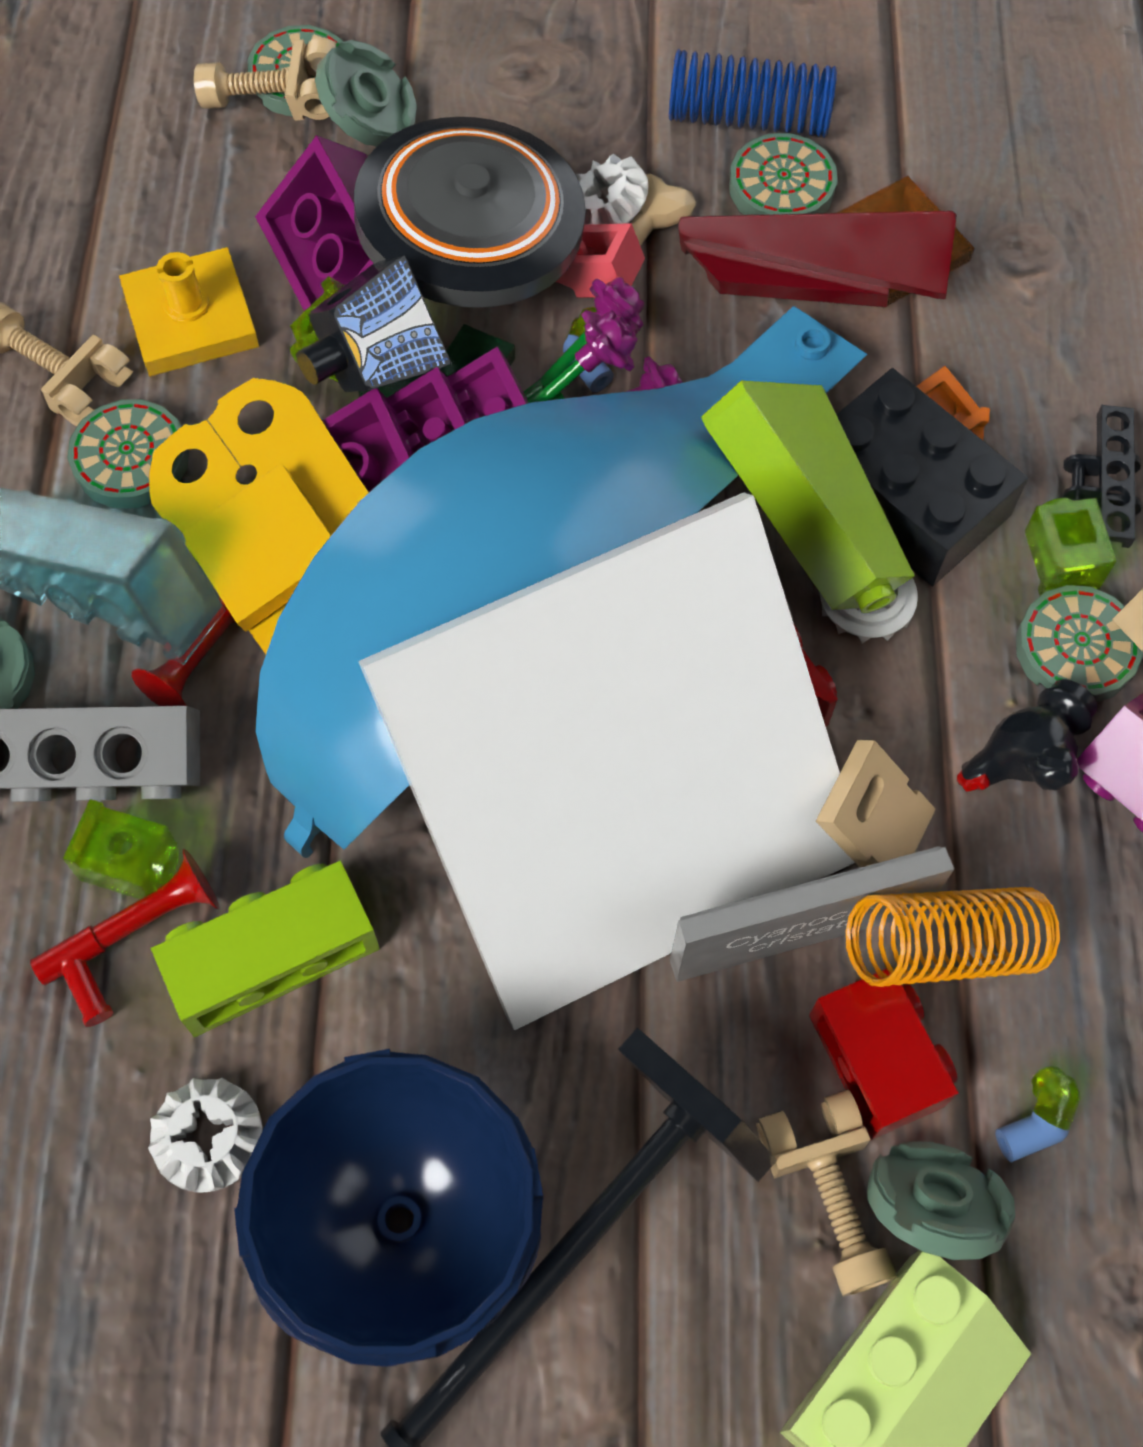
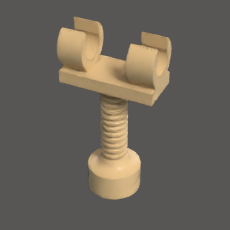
(215, 85)
(71, 374)
(861, 1264)

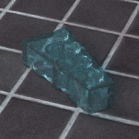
(107, 568)

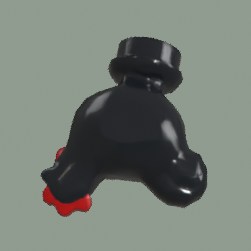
(1035, 741)

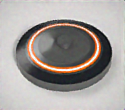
(472, 210)

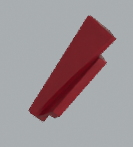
(824, 254)

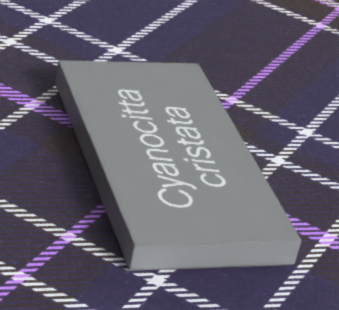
(798, 914)

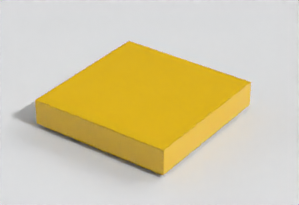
(258, 545)

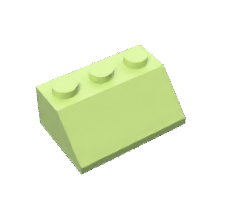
(915, 1367)

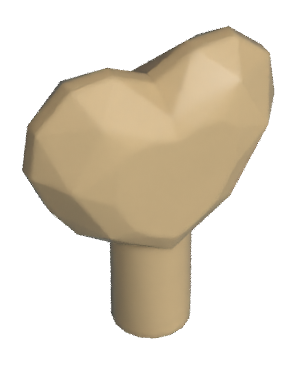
(662, 207)

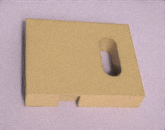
(873, 808)

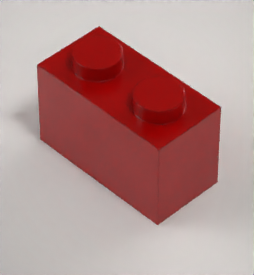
(884, 1053)

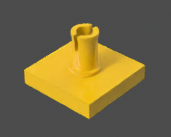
(188, 310)

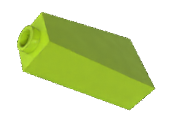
(811, 489)

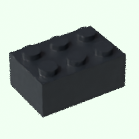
(929, 474)

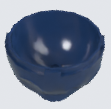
(347, 1155)

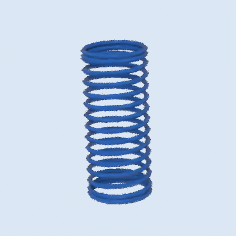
(821, 102)

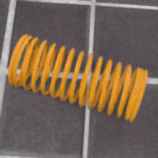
(992, 933)

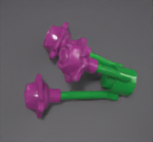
(606, 339)

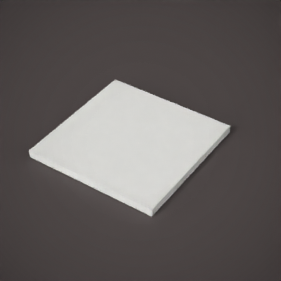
(615, 754)

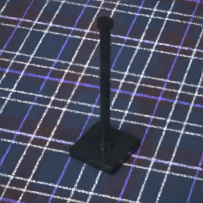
(690, 1115)

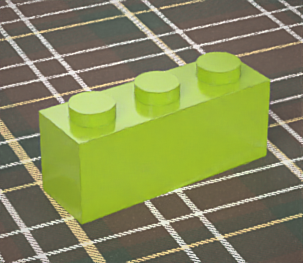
(264, 947)

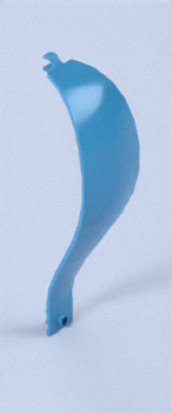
(476, 523)

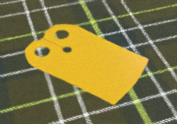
(293, 438)

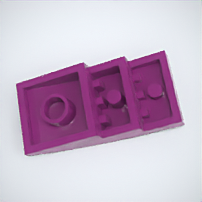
(385, 431)

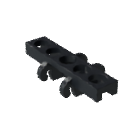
(1105, 463)

